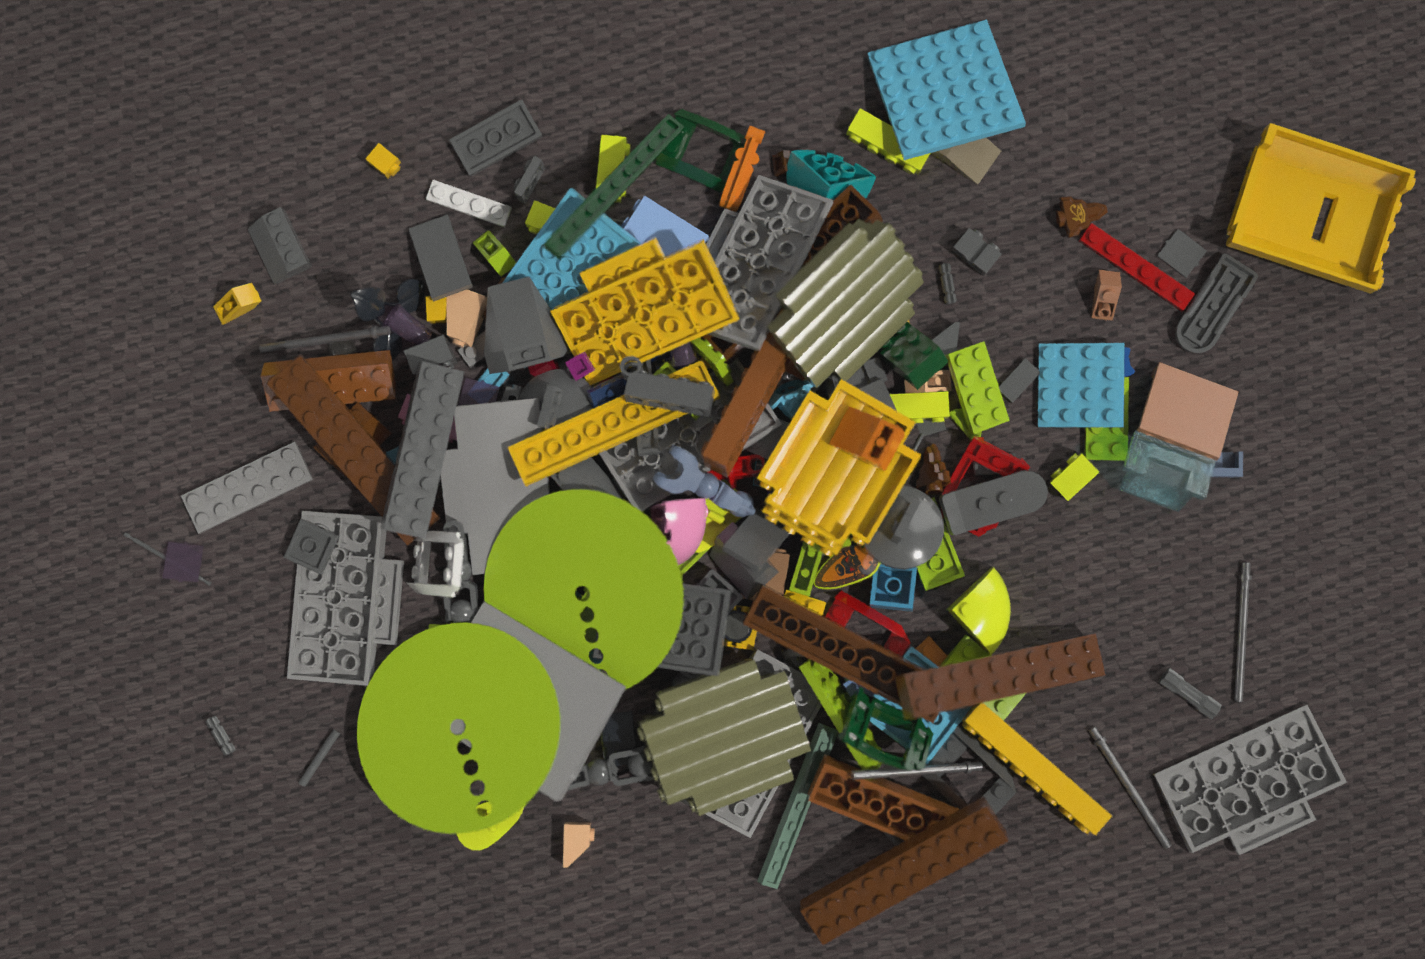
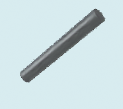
(319, 757)

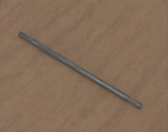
(157, 553)

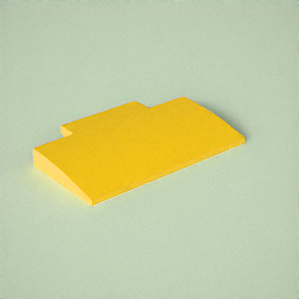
(644, 306)

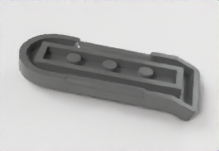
(1214, 305)
(993, 501)

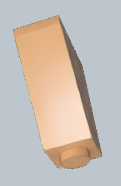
(464, 316)

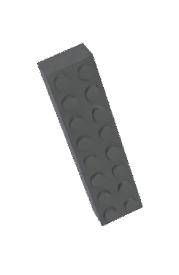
(422, 450)

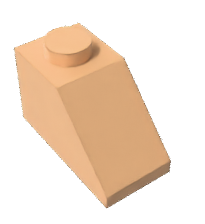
(939, 382)
(576, 840)

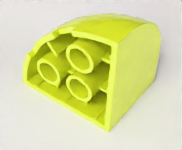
(984, 610)

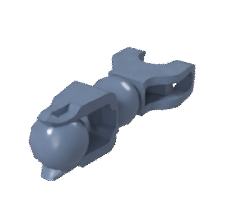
(703, 484)

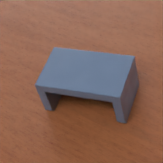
(1229, 465)

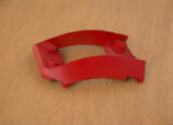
(990, 457)
(845, 606)

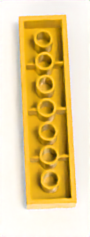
(1038, 769)

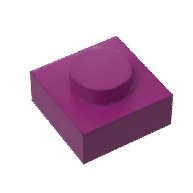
(580, 366)

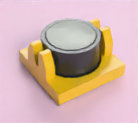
(737, 633)

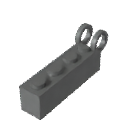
(665, 392)

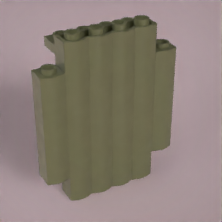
(846, 302)
(723, 737)

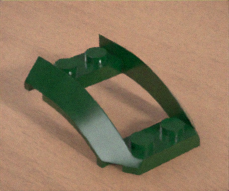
(672, 155)
(857, 722)

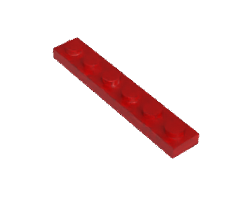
(1136, 267)

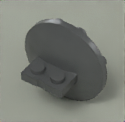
(559, 396)
(908, 532)

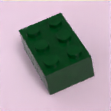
(912, 355)

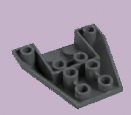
(520, 328)

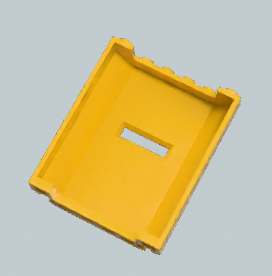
(1285, 195)

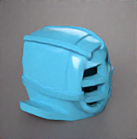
(791, 398)

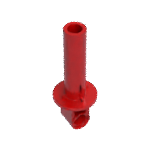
(742, 469)

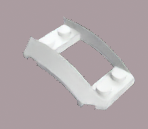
(452, 574)

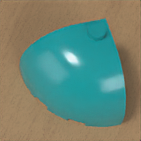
(826, 174)

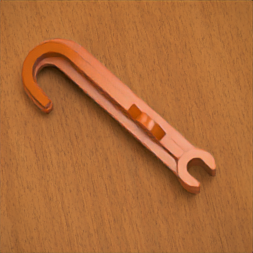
(741, 170)

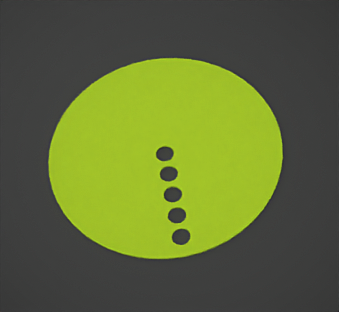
(596, 544)
(507, 716)

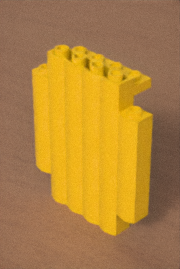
(824, 489)

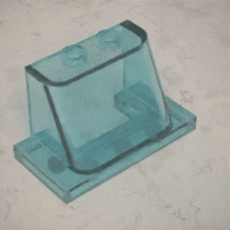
(1165, 472)

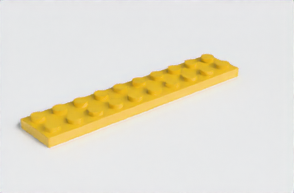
(595, 431)

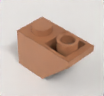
(1106, 294)

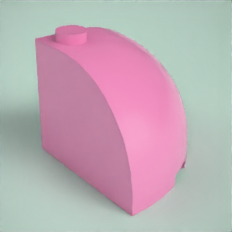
(682, 525)

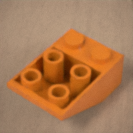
(867, 438)

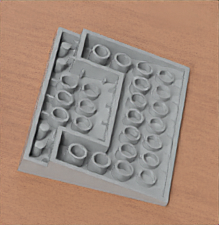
(583, 696)

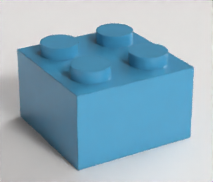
(893, 588)

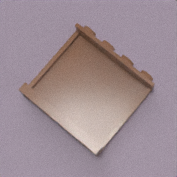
(1187, 411)

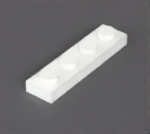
(468, 203)

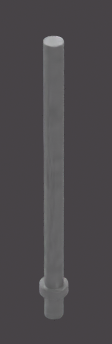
(374, 332)
(1242, 631)
(1100, 742)
(965, 767)

